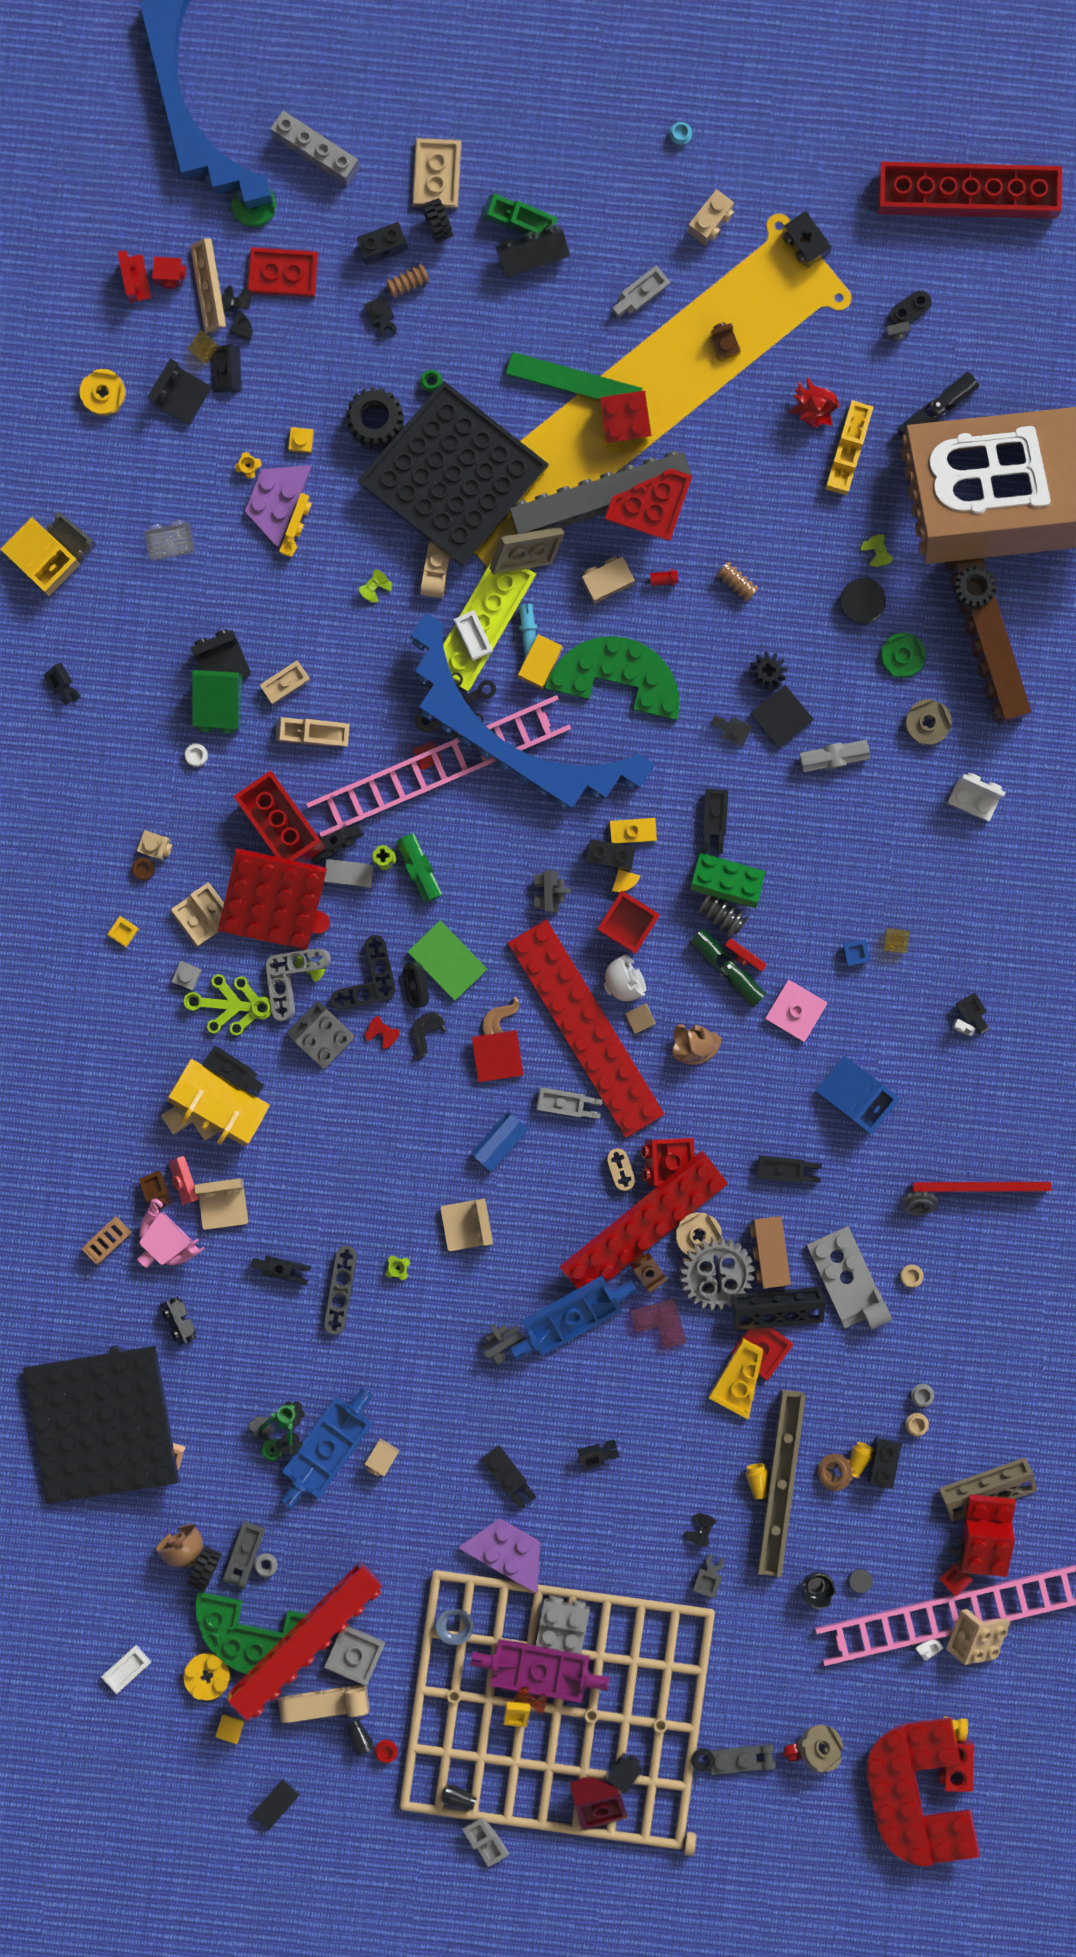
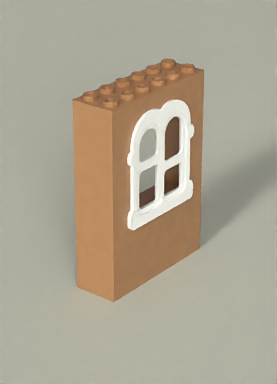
(993, 526)

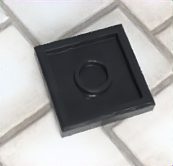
(781, 716)

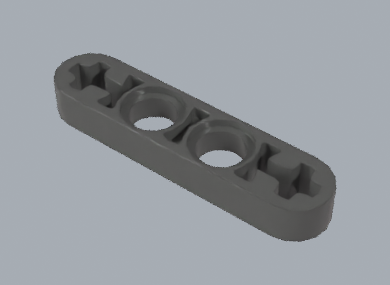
(337, 1289)

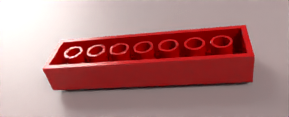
(969, 190)
(304, 1640)

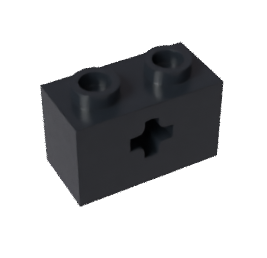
(805, 228)
(382, 243)
(610, 855)
(884, 1462)

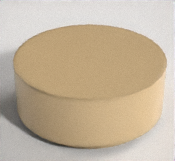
(911, 1275)
(690, 1842)

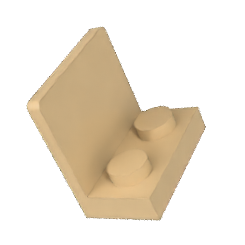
(222, 1203)
(466, 1224)
(977, 1640)

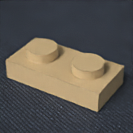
(284, 682)

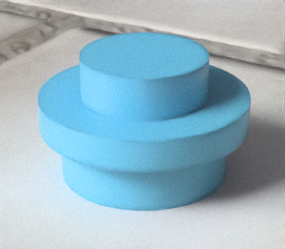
(680, 133)

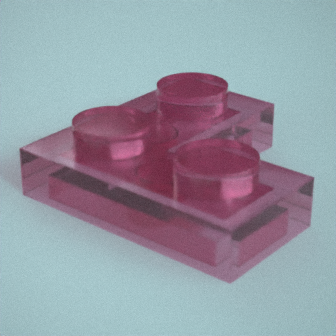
(661, 1315)

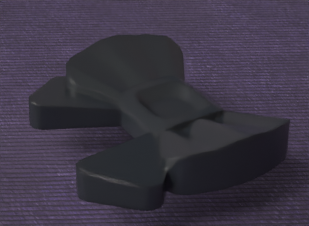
(230, 301)
(701, 1538)

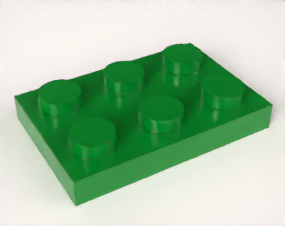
(728, 880)

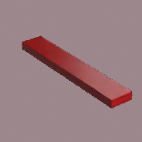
(980, 1186)

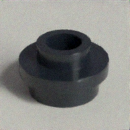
(702, 1766)

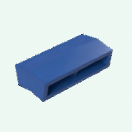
(499, 1141)

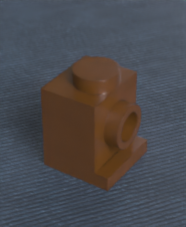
(654, 1278)

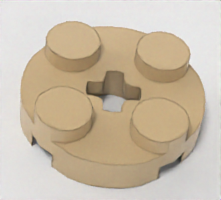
(696, 1221)

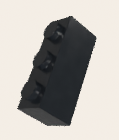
(532, 250)

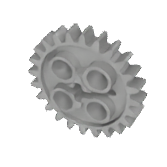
(695, 1276)

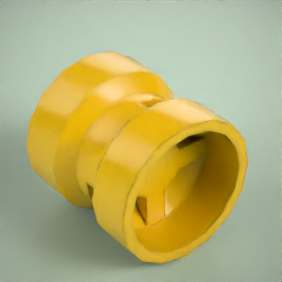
(961, 1729)

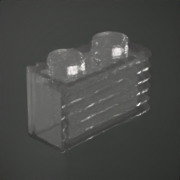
(169, 540)

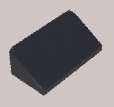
(227, 369)

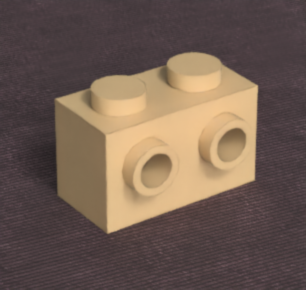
(710, 217)

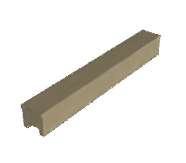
(781, 1483)

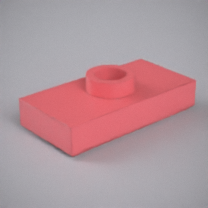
(182, 1180)

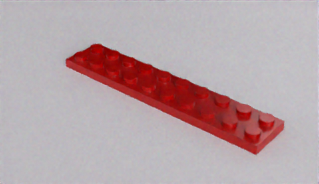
(586, 1028)

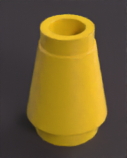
(860, 1458)
(757, 1479)

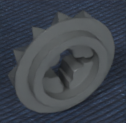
(919, 1203)

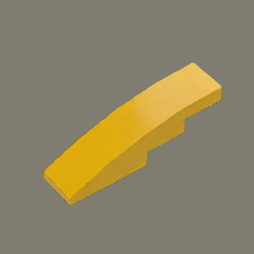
(849, 447)

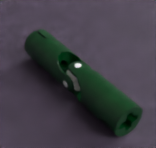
(738, 979)

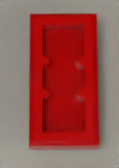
(744, 956)

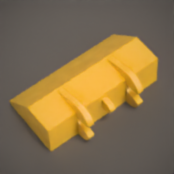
(218, 1103)

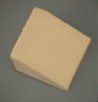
(640, 1018)

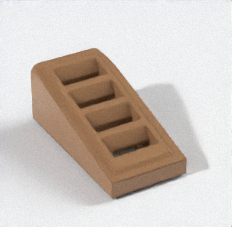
(112, 1246)

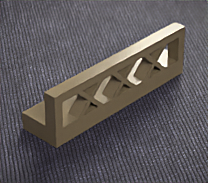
(989, 1483)

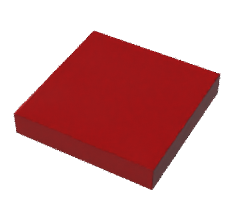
(497, 1055)
(774, 1348)

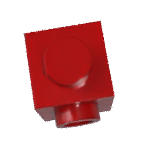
(168, 272)

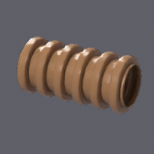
(407, 281)
(737, 581)

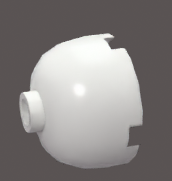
(623, 980)

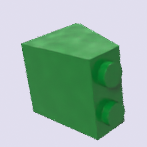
(216, 700)

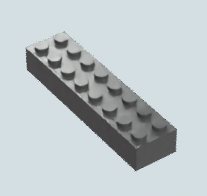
(589, 497)

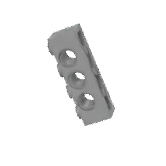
(315, 148)

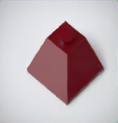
(597, 1802)

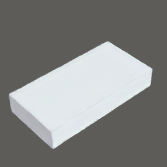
(473, 635)
(126, 1669)

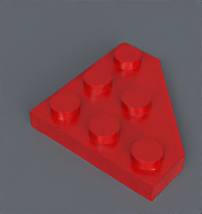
(651, 505)

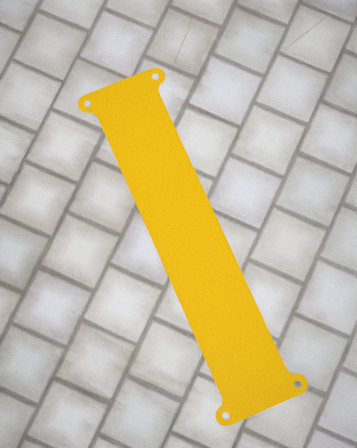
(679, 364)

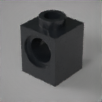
(624, 1772)

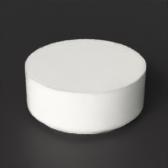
(196, 755)

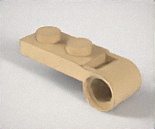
(434, 572)

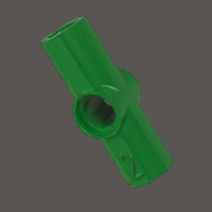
(419, 868)

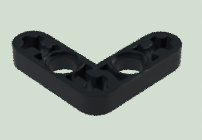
(373, 987)

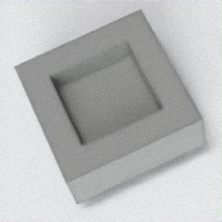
(187, 975)

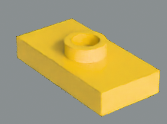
(633, 831)

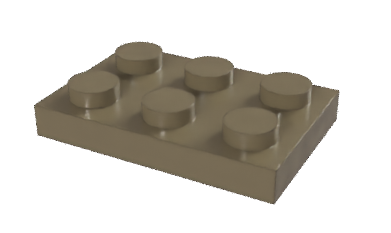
(526, 550)

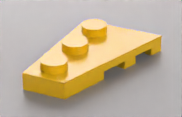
(738, 1380)

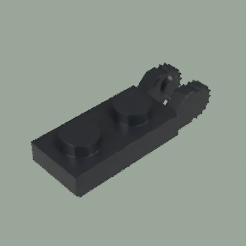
(715, 817)
(785, 1169)
(507, 1474)

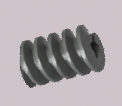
(723, 914)

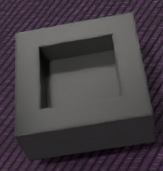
(897, 332)

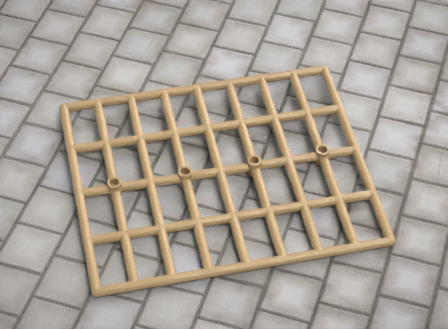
(557, 1709)

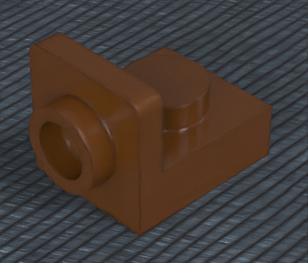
(724, 341)
(155, 1188)

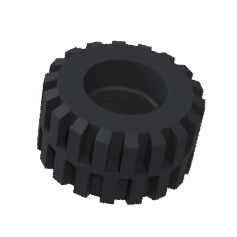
(369, 400)

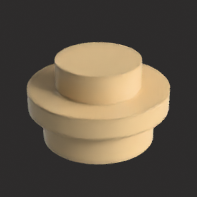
(917, 1424)

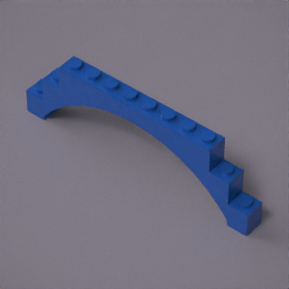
(194, 151)
(449, 708)

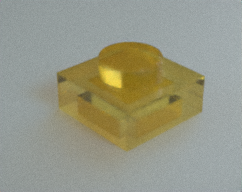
(203, 346)
(896, 940)

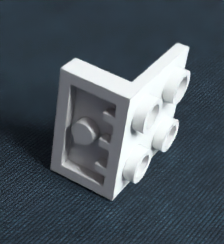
(975, 796)

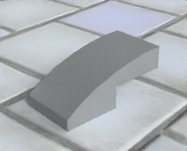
(348, 873)
(486, 1841)

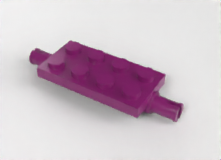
(541, 1669)

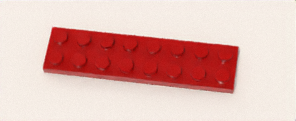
(645, 1222)

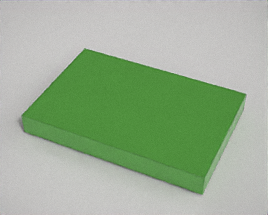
(447, 960)

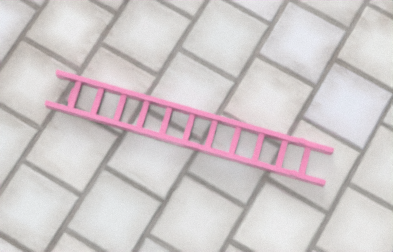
(543, 720)
(1070, 1601)

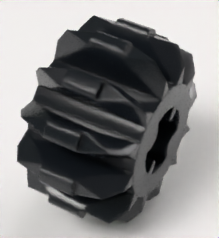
(773, 665)

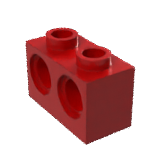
(966, 1769)

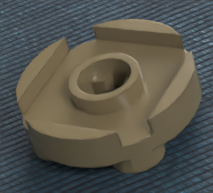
(934, 710)
(809, 1748)

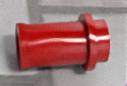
(664, 578)

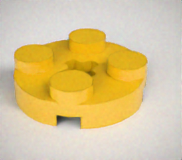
(110, 403)
(201, 1688)

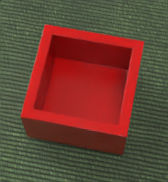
(626, 416)
(628, 922)

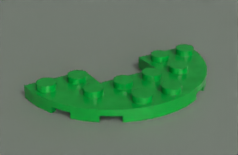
(619, 662)
(236, 1643)

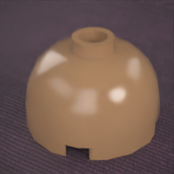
(181, 1548)

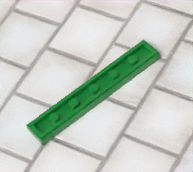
(565, 378)

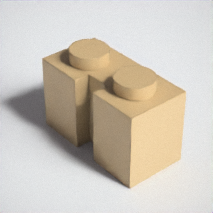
(607, 579)

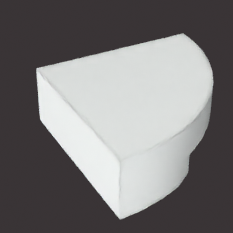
(963, 1027)
(929, 1649)

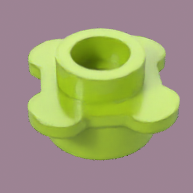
(402, 1272)

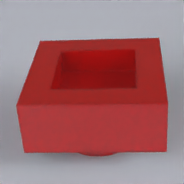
(426, 762)
(955, 1580)

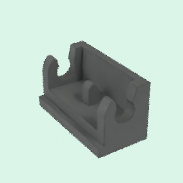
(70, 536)

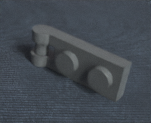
(244, 1553)
(742, 1759)

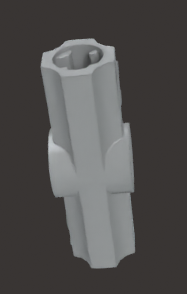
(834, 756)

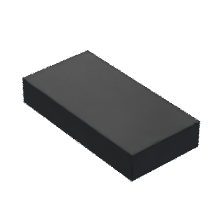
(275, 1804)

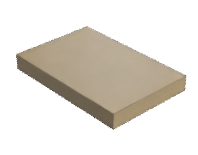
(437, 172)

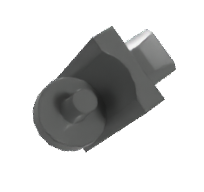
(553, 891)
(499, 1340)

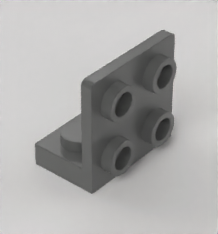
(320, 1034)

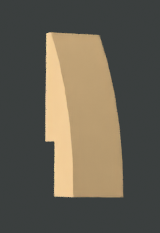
(312, 732)

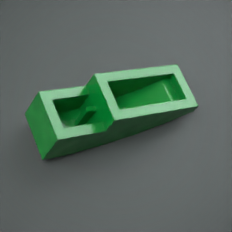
(516, 215)

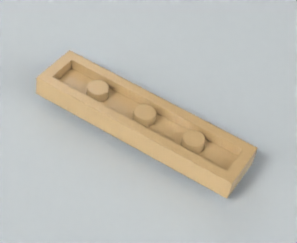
(208, 285)

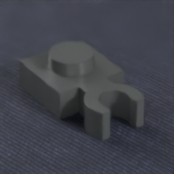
(707, 1580)

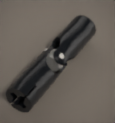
(948, 399)

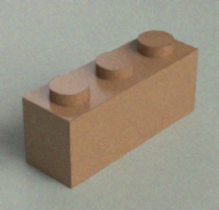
(770, 1252)

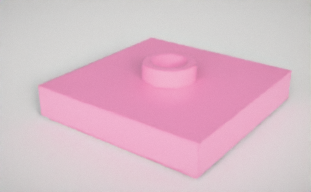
(796, 1010)

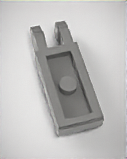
(566, 1103)

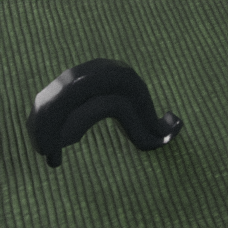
(422, 1025)

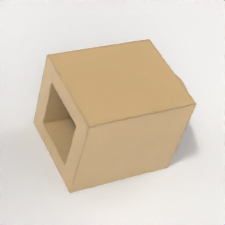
(381, 1458)

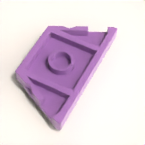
(276, 498)
(508, 1552)

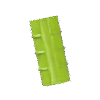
(378, 853)

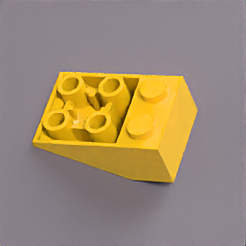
(40, 556)

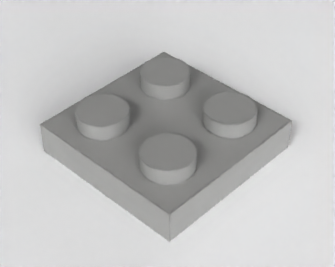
(355, 1655)

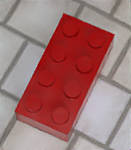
(279, 820)

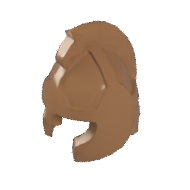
(695, 1044)

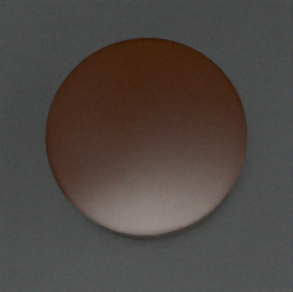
(143, 869)

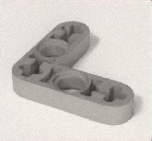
(282, 974)

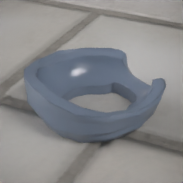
(454, 1639)

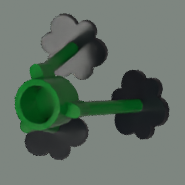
(286, 1417)

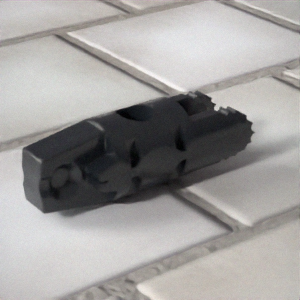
(345, 838)
(270, 1265)

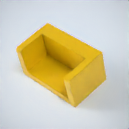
(540, 662)

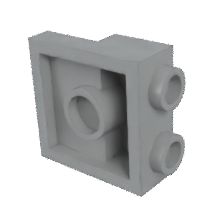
(563, 1625)

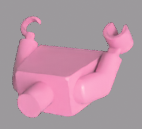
(164, 1239)

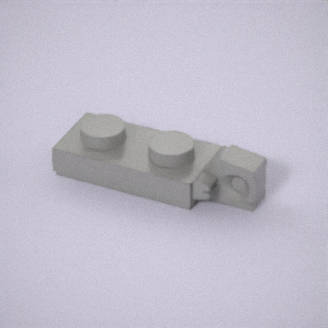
(641, 292)

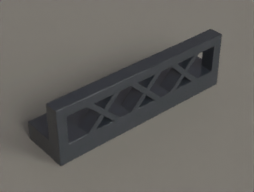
(778, 1304)

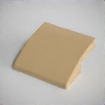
(199, 914)

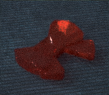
(537, 1703)

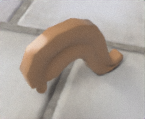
(492, 1020)

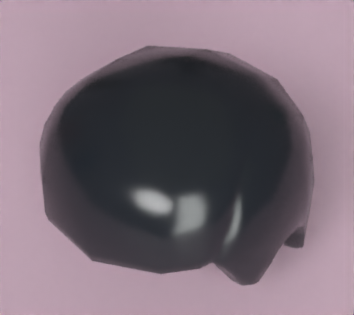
(818, 1590)

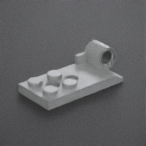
(858, 1298)

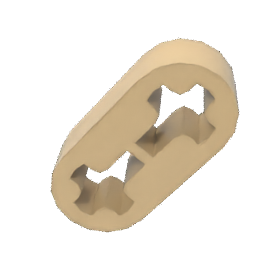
(626, 1167)

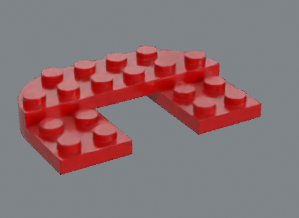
(897, 1800)

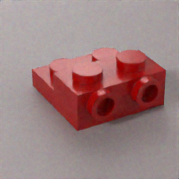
(665, 1158)

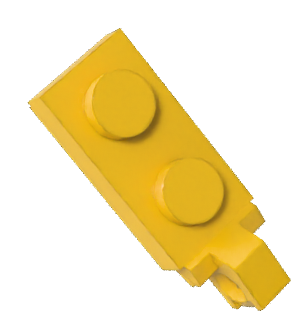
(295, 527)

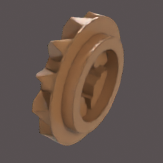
(827, 1476)

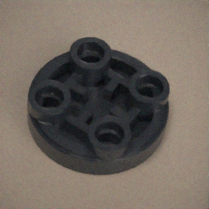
(862, 601)

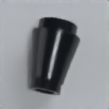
(359, 1738)
(457, 1797)

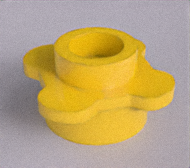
(246, 459)

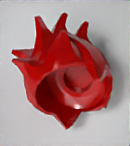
(814, 404)

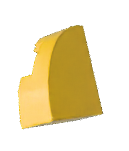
(625, 881)

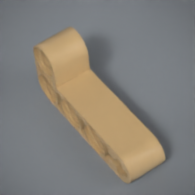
(324, 1703)

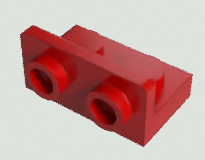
(134, 277)

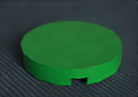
(254, 216)
(902, 655)

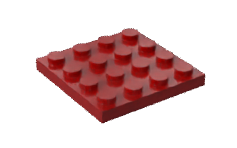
(272, 899)

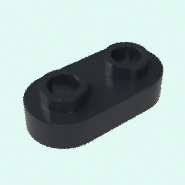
(911, 308)
(415, 985)

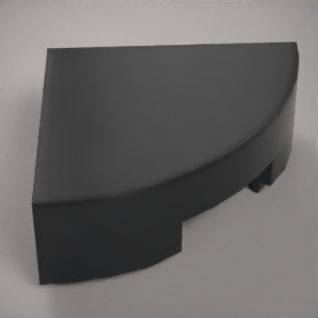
(242, 327)

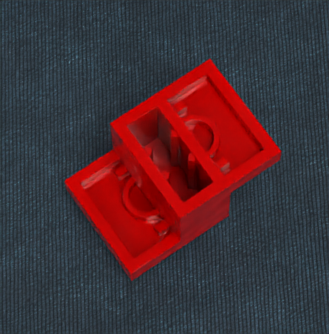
(988, 1535)

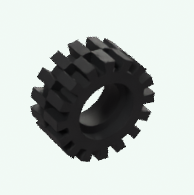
(437, 220)
(974, 573)
(204, 1569)

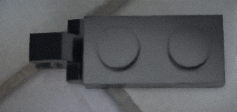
(232, 1070)

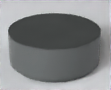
(860, 1580)

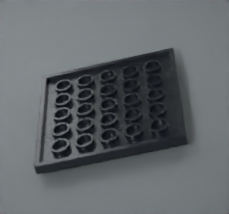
(453, 473)
(101, 1424)

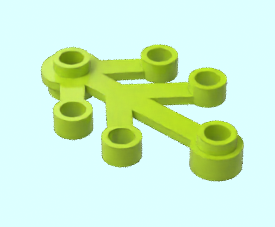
(232, 1005)

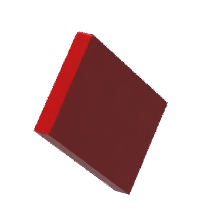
(283, 272)

